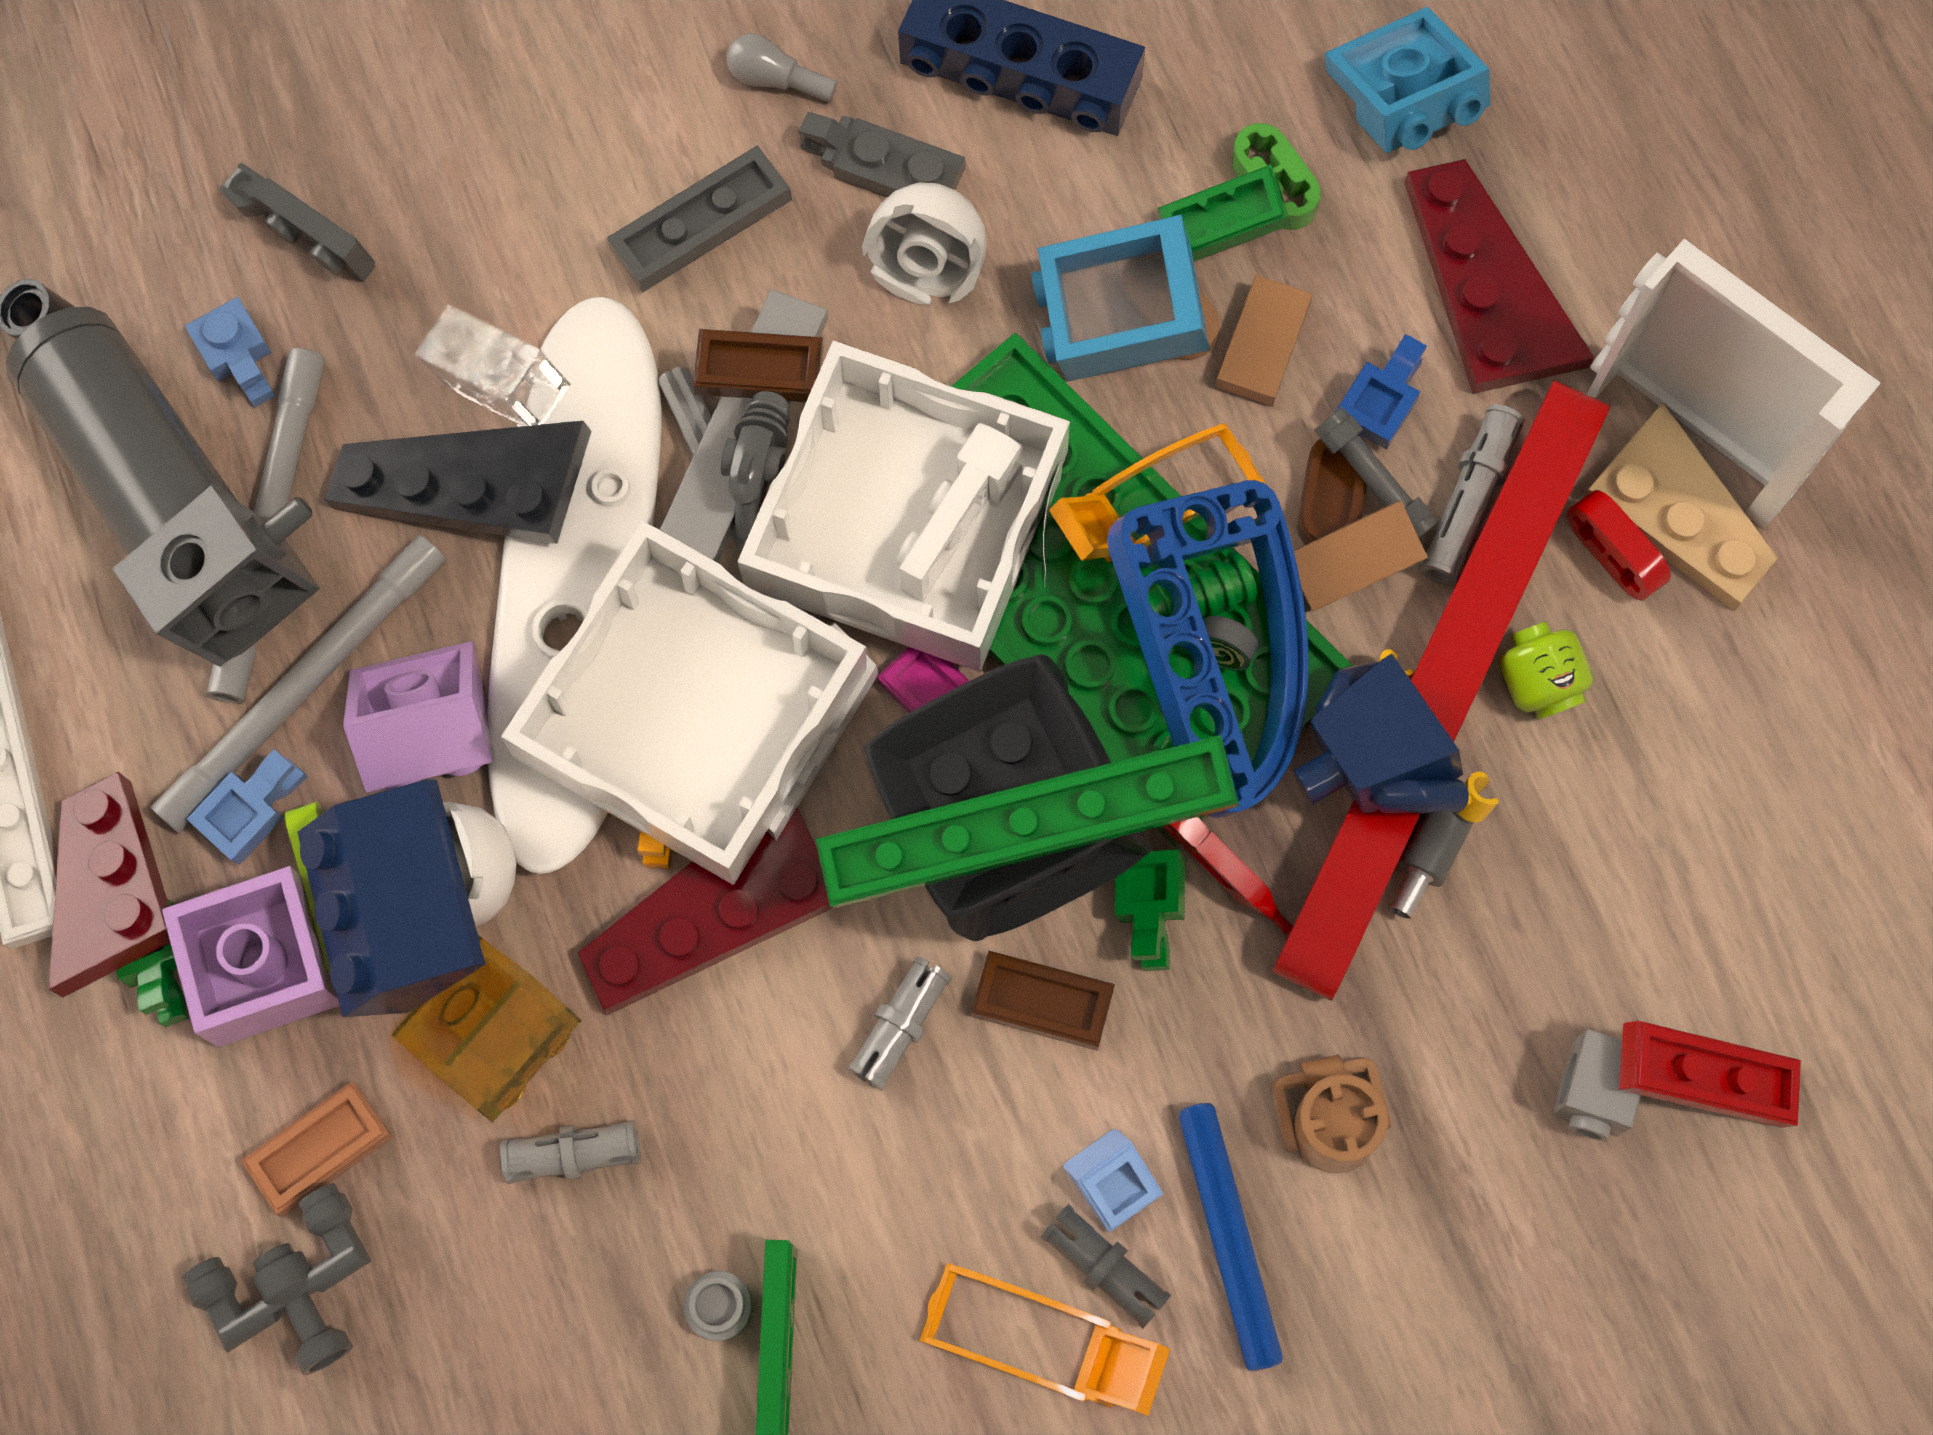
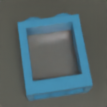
(1120, 299)

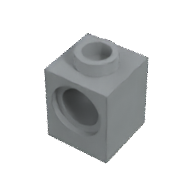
(1591, 1091)

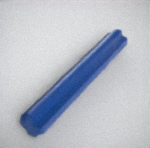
(1230, 1237)

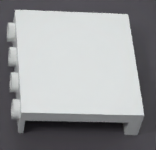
(1733, 371)

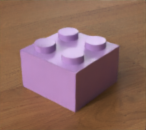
(249, 957)

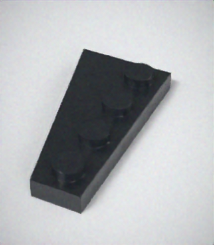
(474, 480)

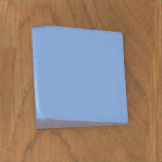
(1113, 1179)

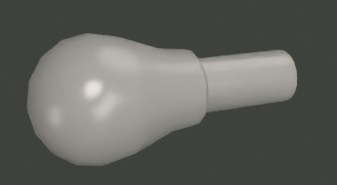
(760, 63)

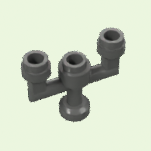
(286, 1285)

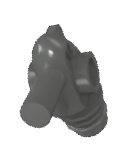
(755, 456)

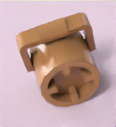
(1338, 1117)

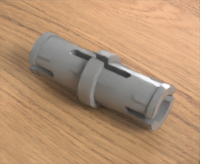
(899, 1023)
(570, 1152)

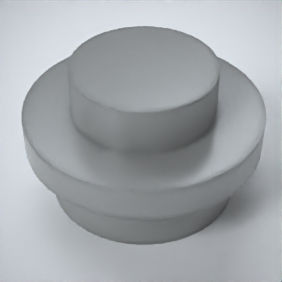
(717, 1306)

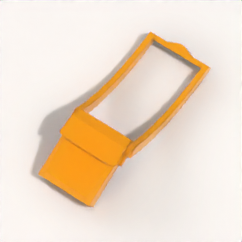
(1089, 517)
(1116, 1366)

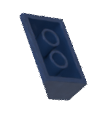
(390, 900)

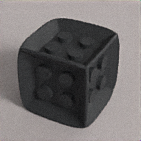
(987, 739)

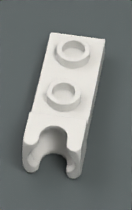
(984, 472)

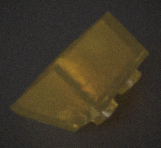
(489, 1032)

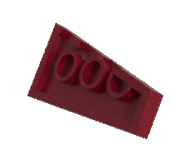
(1491, 290)
(705, 919)

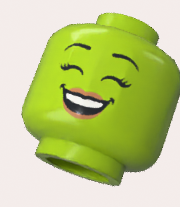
(1546, 670)

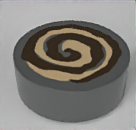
(1231, 642)

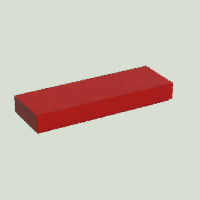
(1709, 1074)

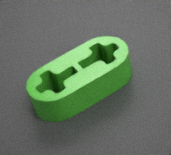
(1287, 165)

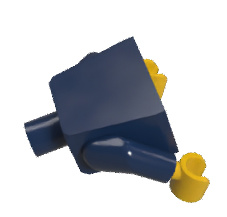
(1388, 747)

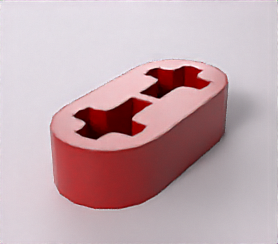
(1619, 545)

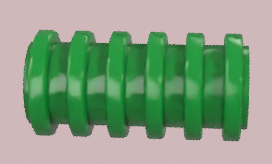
(1215, 587)

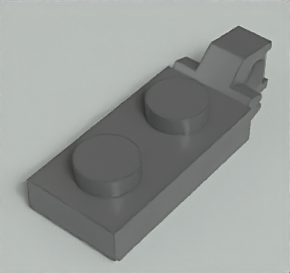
(877, 156)
(295, 219)

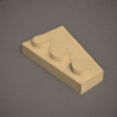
(1686, 510)

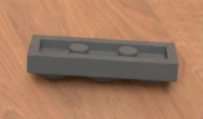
(699, 218)

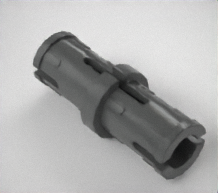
(1105, 1266)

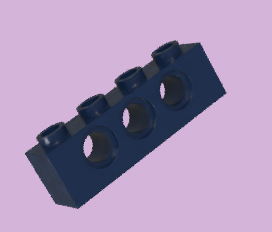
(1052, 45)

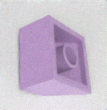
(418, 718)

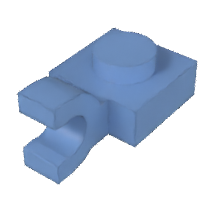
(232, 346)
(240, 812)

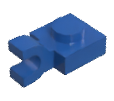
(1383, 398)

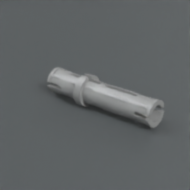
(1481, 472)

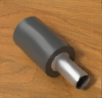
(1429, 857)

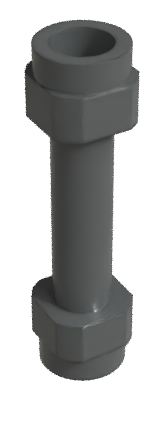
(1341, 434)

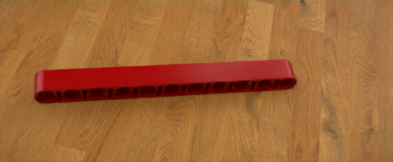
(1447, 679)

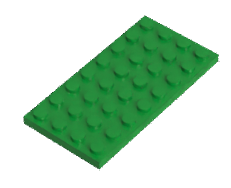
(1082, 609)

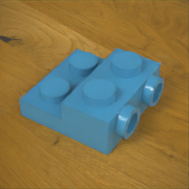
(1410, 80)

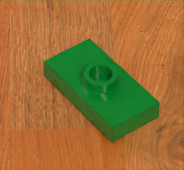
(1231, 212)

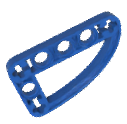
(1187, 629)

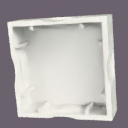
(864, 478)
(686, 702)

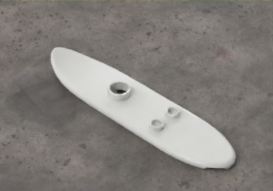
(619, 399)

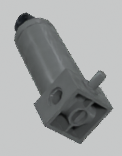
(196, 556)

